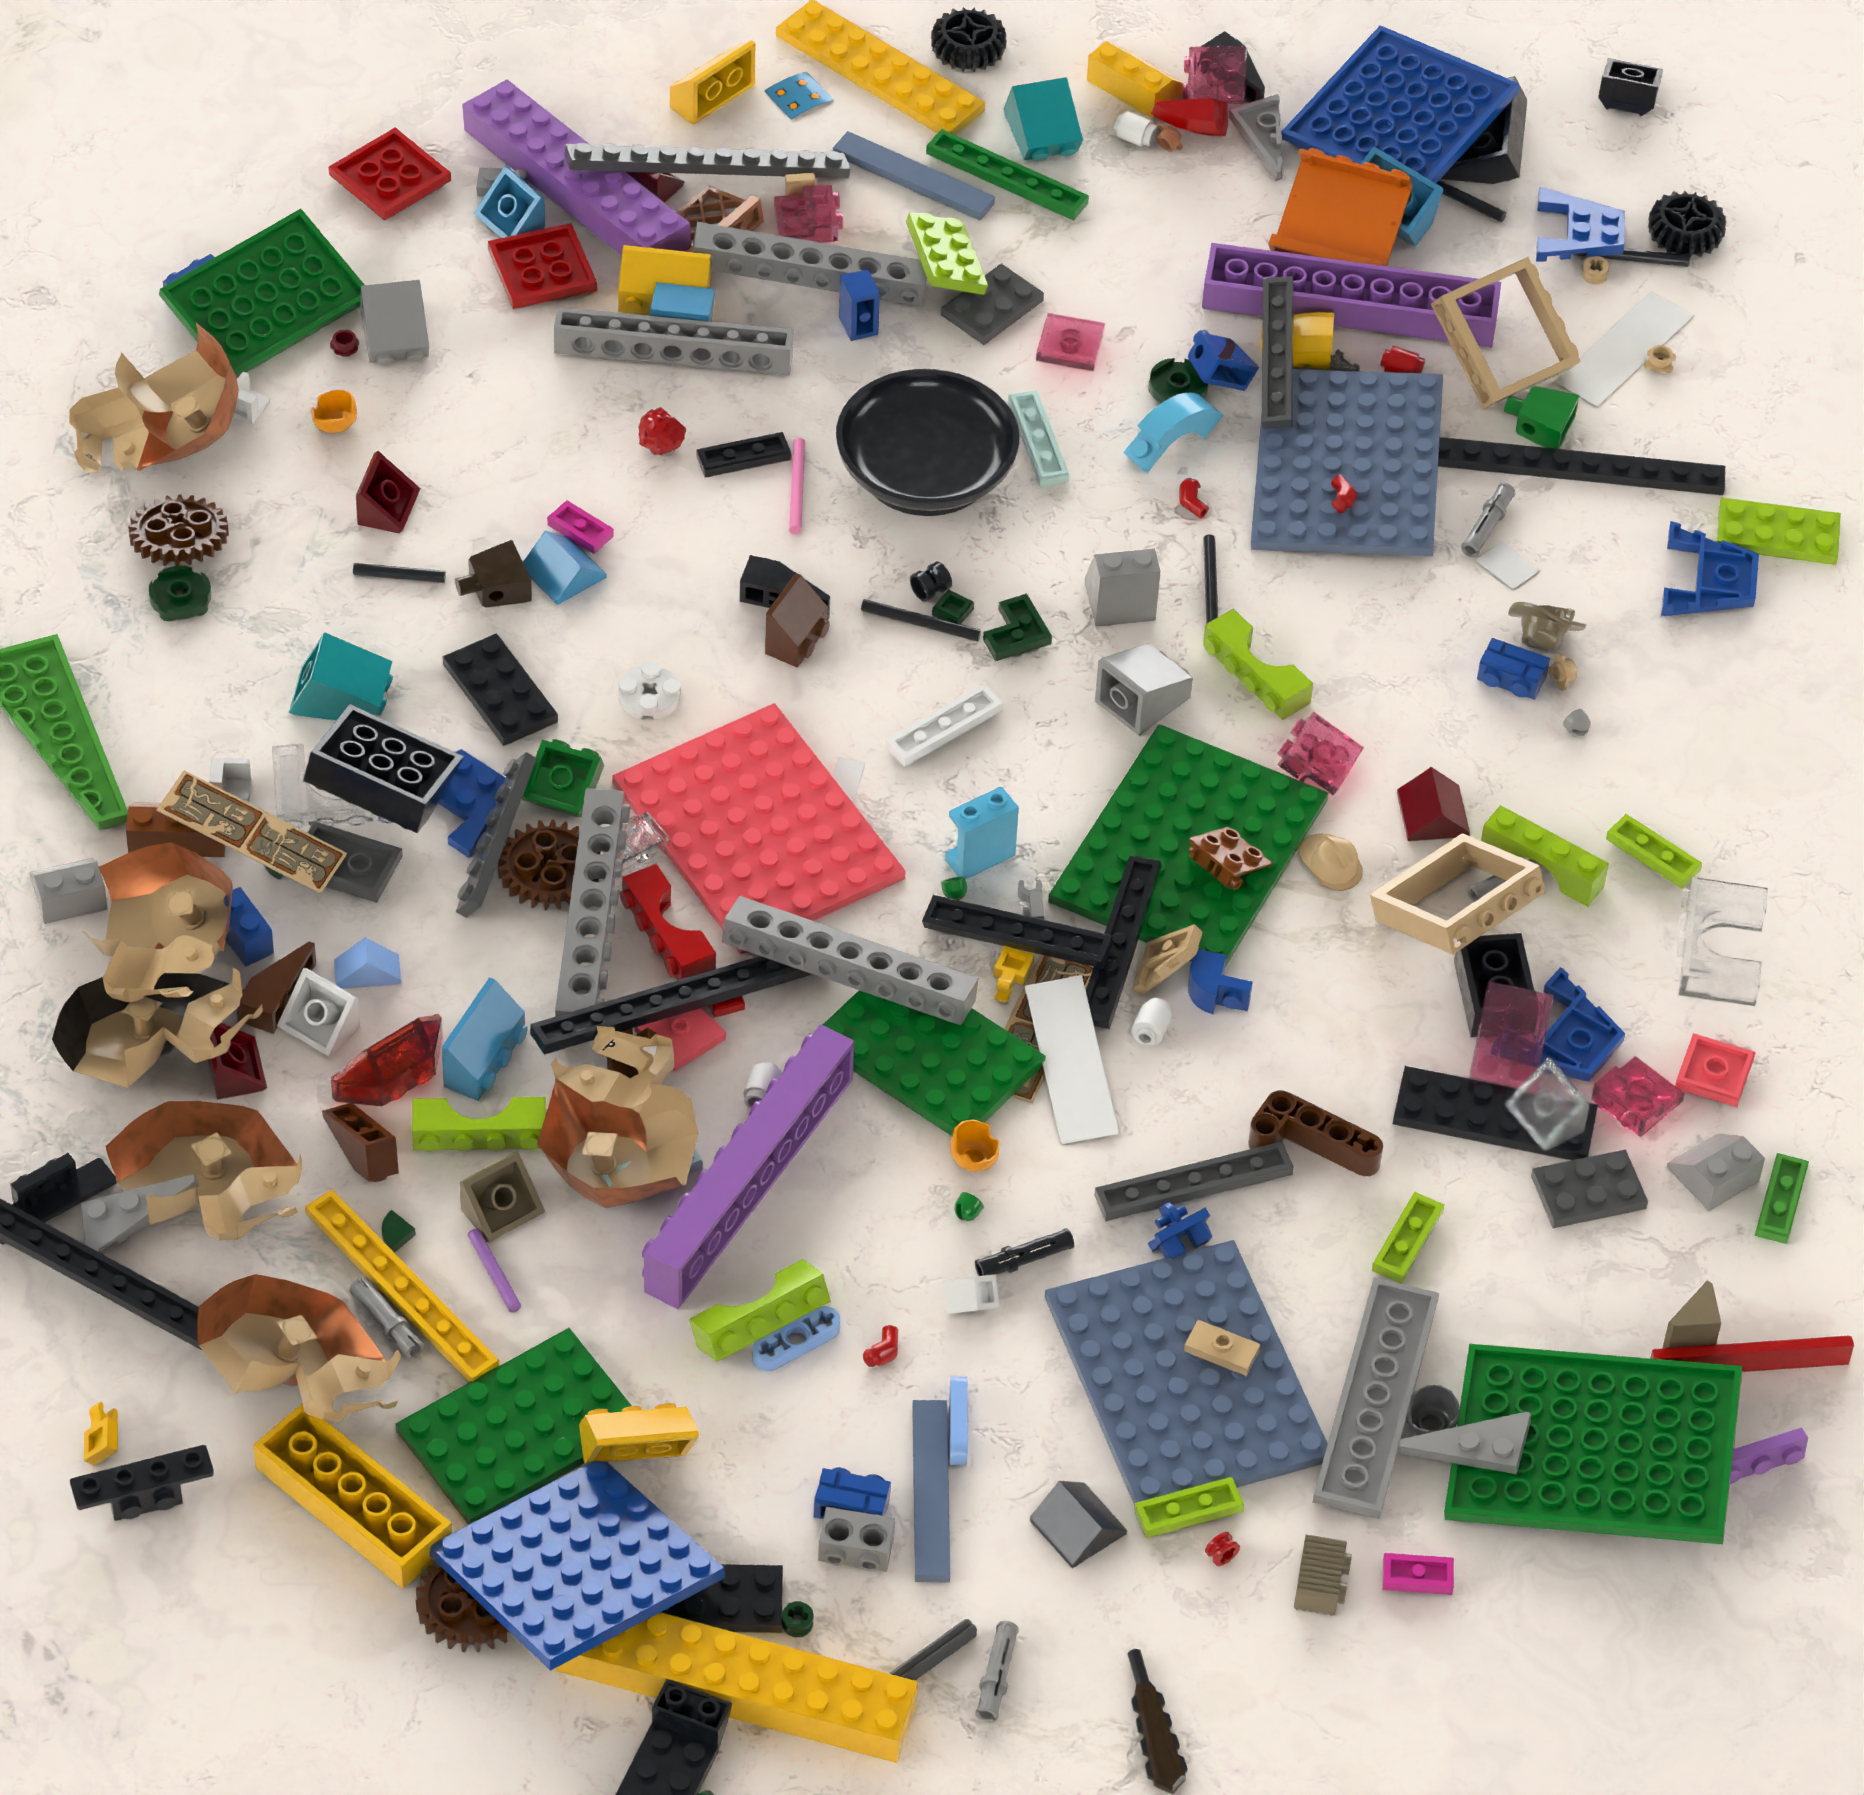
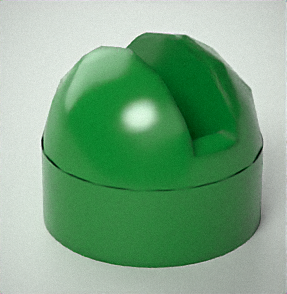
(954, 888)
(968, 1207)

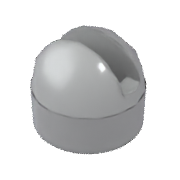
(1577, 723)

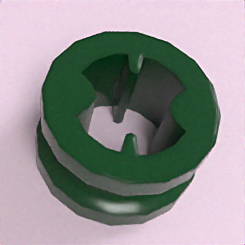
(788, 1615)

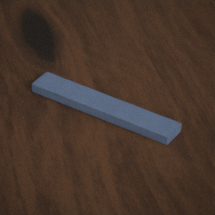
(915, 176)
(931, 1491)

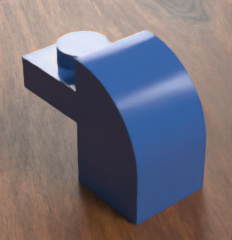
(1211, 987)

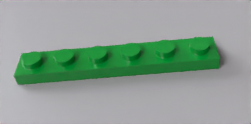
(1007, 174)

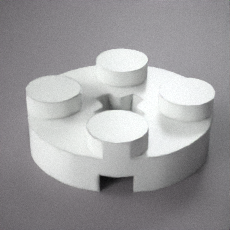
(649, 677)

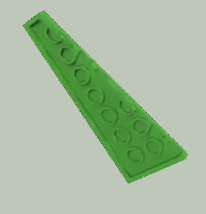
(51, 714)

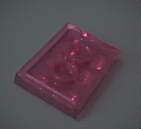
(1510, 1035)

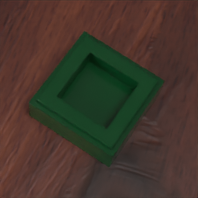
(953, 607)

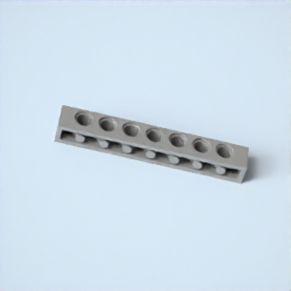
(807, 262)
(673, 341)
(598, 808)
(850, 960)

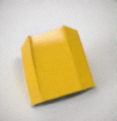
(1312, 339)

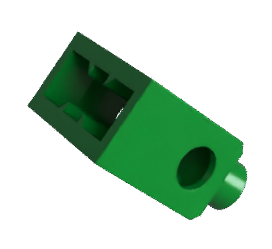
(1544, 415)

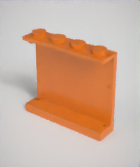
(1342, 210)

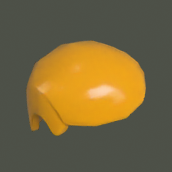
(334, 411)
(974, 1146)

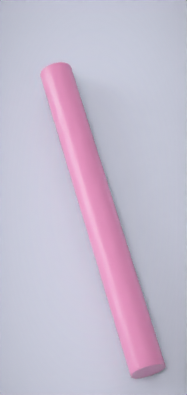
(797, 486)

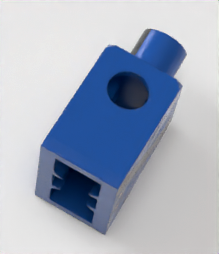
(1221, 361)

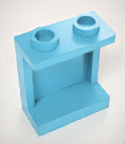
(985, 833)

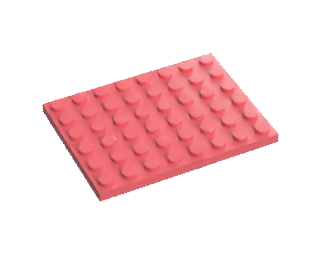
(760, 821)

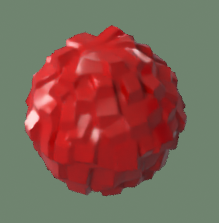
(660, 432)

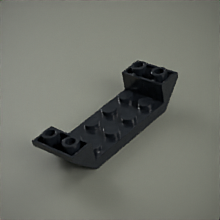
(678, 1744)

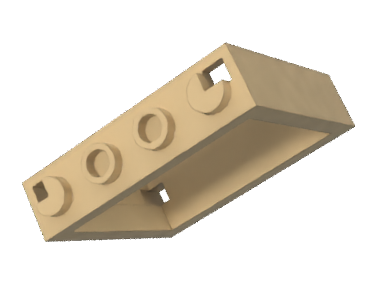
(1469, 351)
(1395, 899)

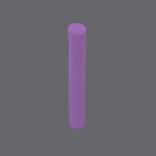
(494, 1270)

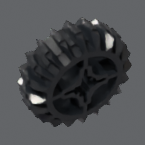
(968, 39)
(1687, 224)

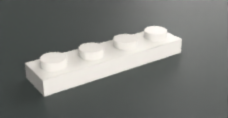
(944, 725)

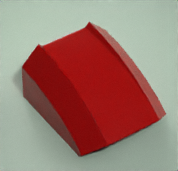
(1199, 115)

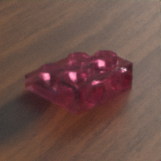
(1216, 73)
(809, 215)
(1319, 753)
(1636, 1096)

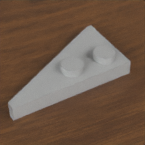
(1261, 129)
(122, 1213)
(1485, 1444)

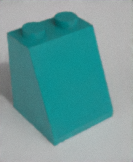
(1043, 119)
(340, 676)

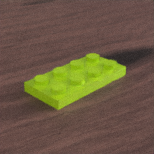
(946, 253)
(1780, 530)

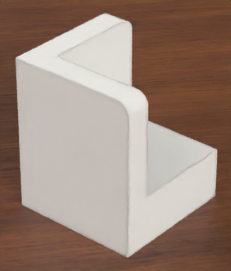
(249, 402)
(232, 776)
(971, 1294)

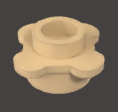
(1660, 359)
(1563, 671)

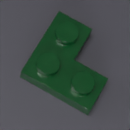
(1023, 630)

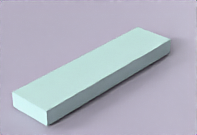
(1038, 438)

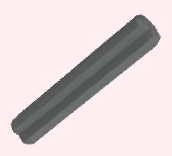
(937, 1651)

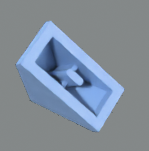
(367, 966)

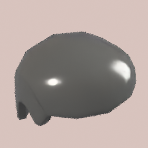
(1432, 1410)

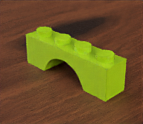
(1279, 687)
(1575, 869)
(442, 1128)
(731, 1328)

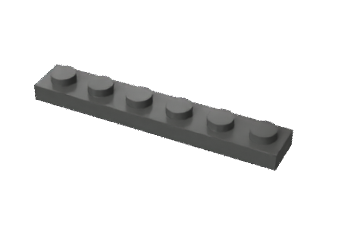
(1277, 352)
(493, 840)
(1193, 1181)

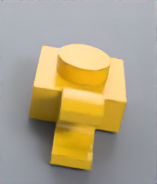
(1011, 968)
(102, 1437)

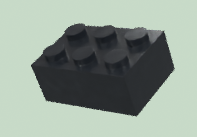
(1489, 959)

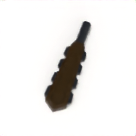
(1158, 1743)

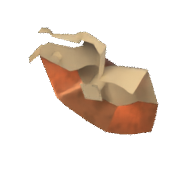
(158, 415)
(162, 919)
(610, 1119)
(224, 1147)
(290, 1334)

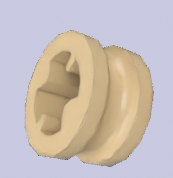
(1595, 263)

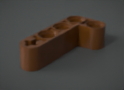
(1317, 1130)

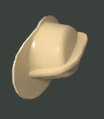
(1331, 861)

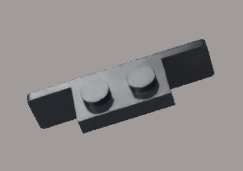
(59, 1186)
(142, 1484)

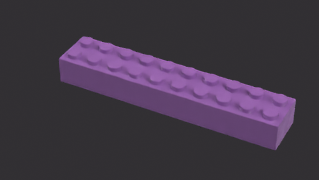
(603, 201)
(1356, 292)
(747, 1166)

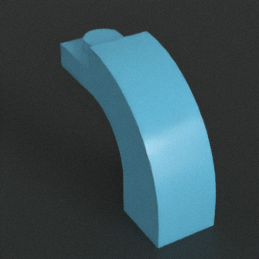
(1167, 423)

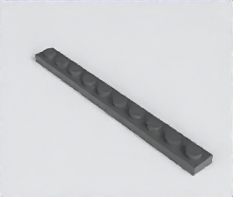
(705, 161)

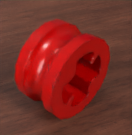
(1222, 1549)

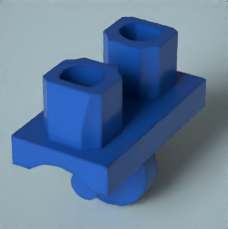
(1193, 1226)

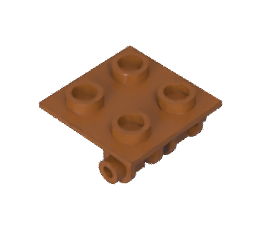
(1226, 856)

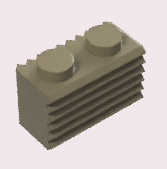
(1320, 1575)

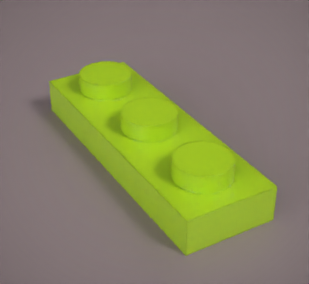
(1654, 851)
(1408, 1237)
(1188, 1507)

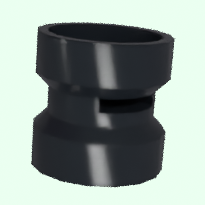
(928, 582)

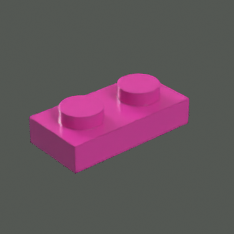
(580, 526)
(1418, 1573)

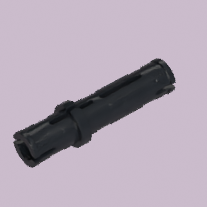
(1058, 1242)

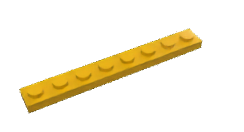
(401, 1286)

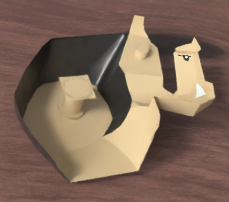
(125, 1039)

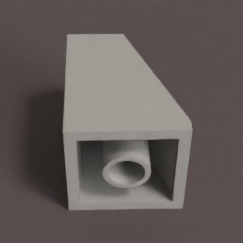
(394, 322)
(1123, 587)
(1141, 686)

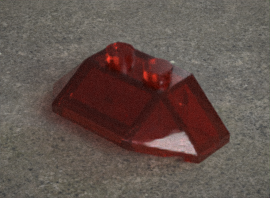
(391, 1065)

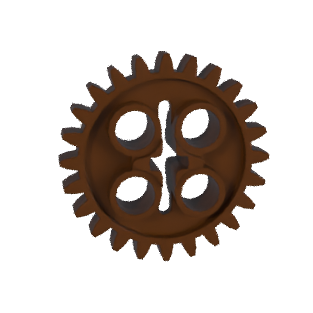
(178, 530)
(540, 864)
(467, 1626)

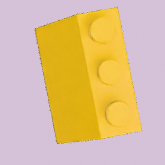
(1131, 78)
(714, 83)
(645, 266)
(637, 1433)

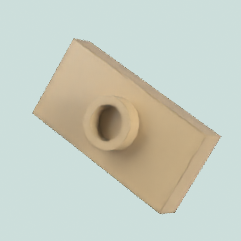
(1222, 1347)

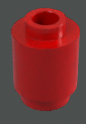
(1402, 361)

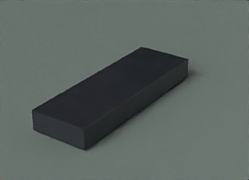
(743, 454)

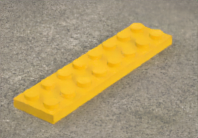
(880, 68)

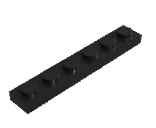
(1125, 927)
(1018, 931)

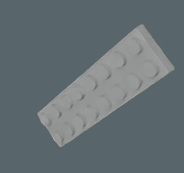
(1376, 1398)

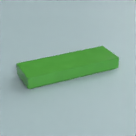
(1781, 1198)

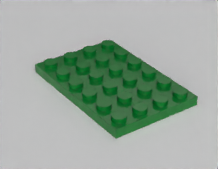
(266, 292)
(933, 1064)
(511, 1426)

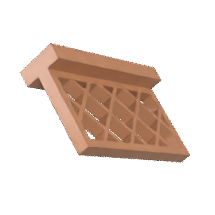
(746, 216)

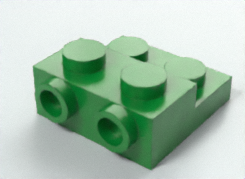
(562, 777)

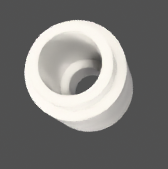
(1136, 129)
(1152, 1022)
(759, 1081)

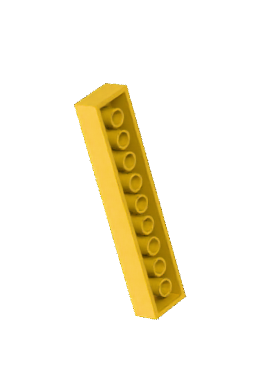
(762, 1680)

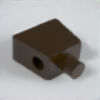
(497, 577)

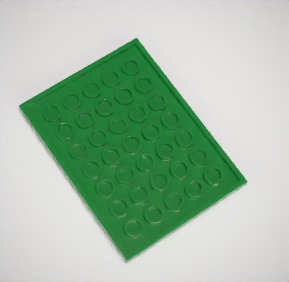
(1177, 793)
(1607, 1443)

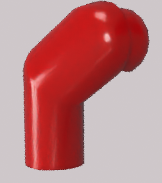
(1346, 494)
(1188, 497)
(885, 1350)

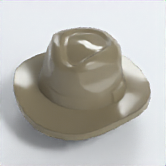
(1544, 624)

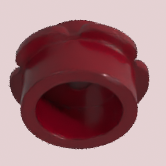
(344, 343)

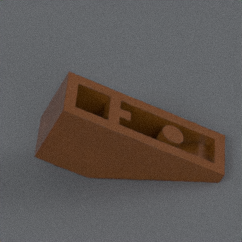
(274, 987)
(363, 1141)

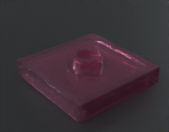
(1070, 341)

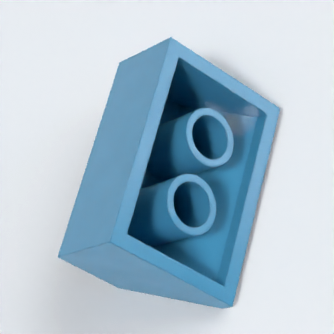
(1422, 200)
(482, 1041)

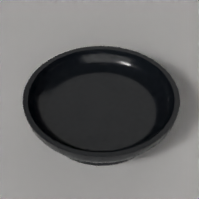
(927, 440)

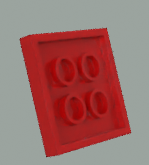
(389, 173)
(542, 265)

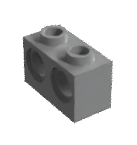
(857, 1531)

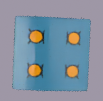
(798, 94)

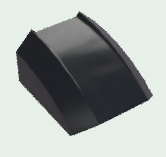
(1629, 86)

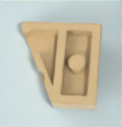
(1166, 956)

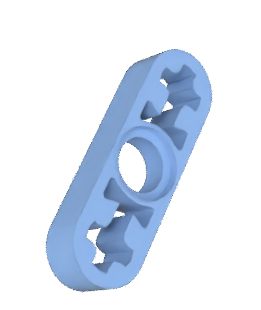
(790, 1351)
(958, 1420)

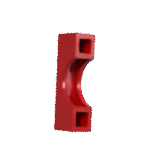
(648, 897)

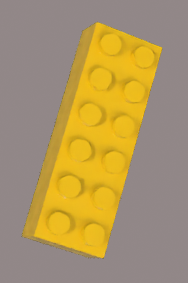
(351, 1495)

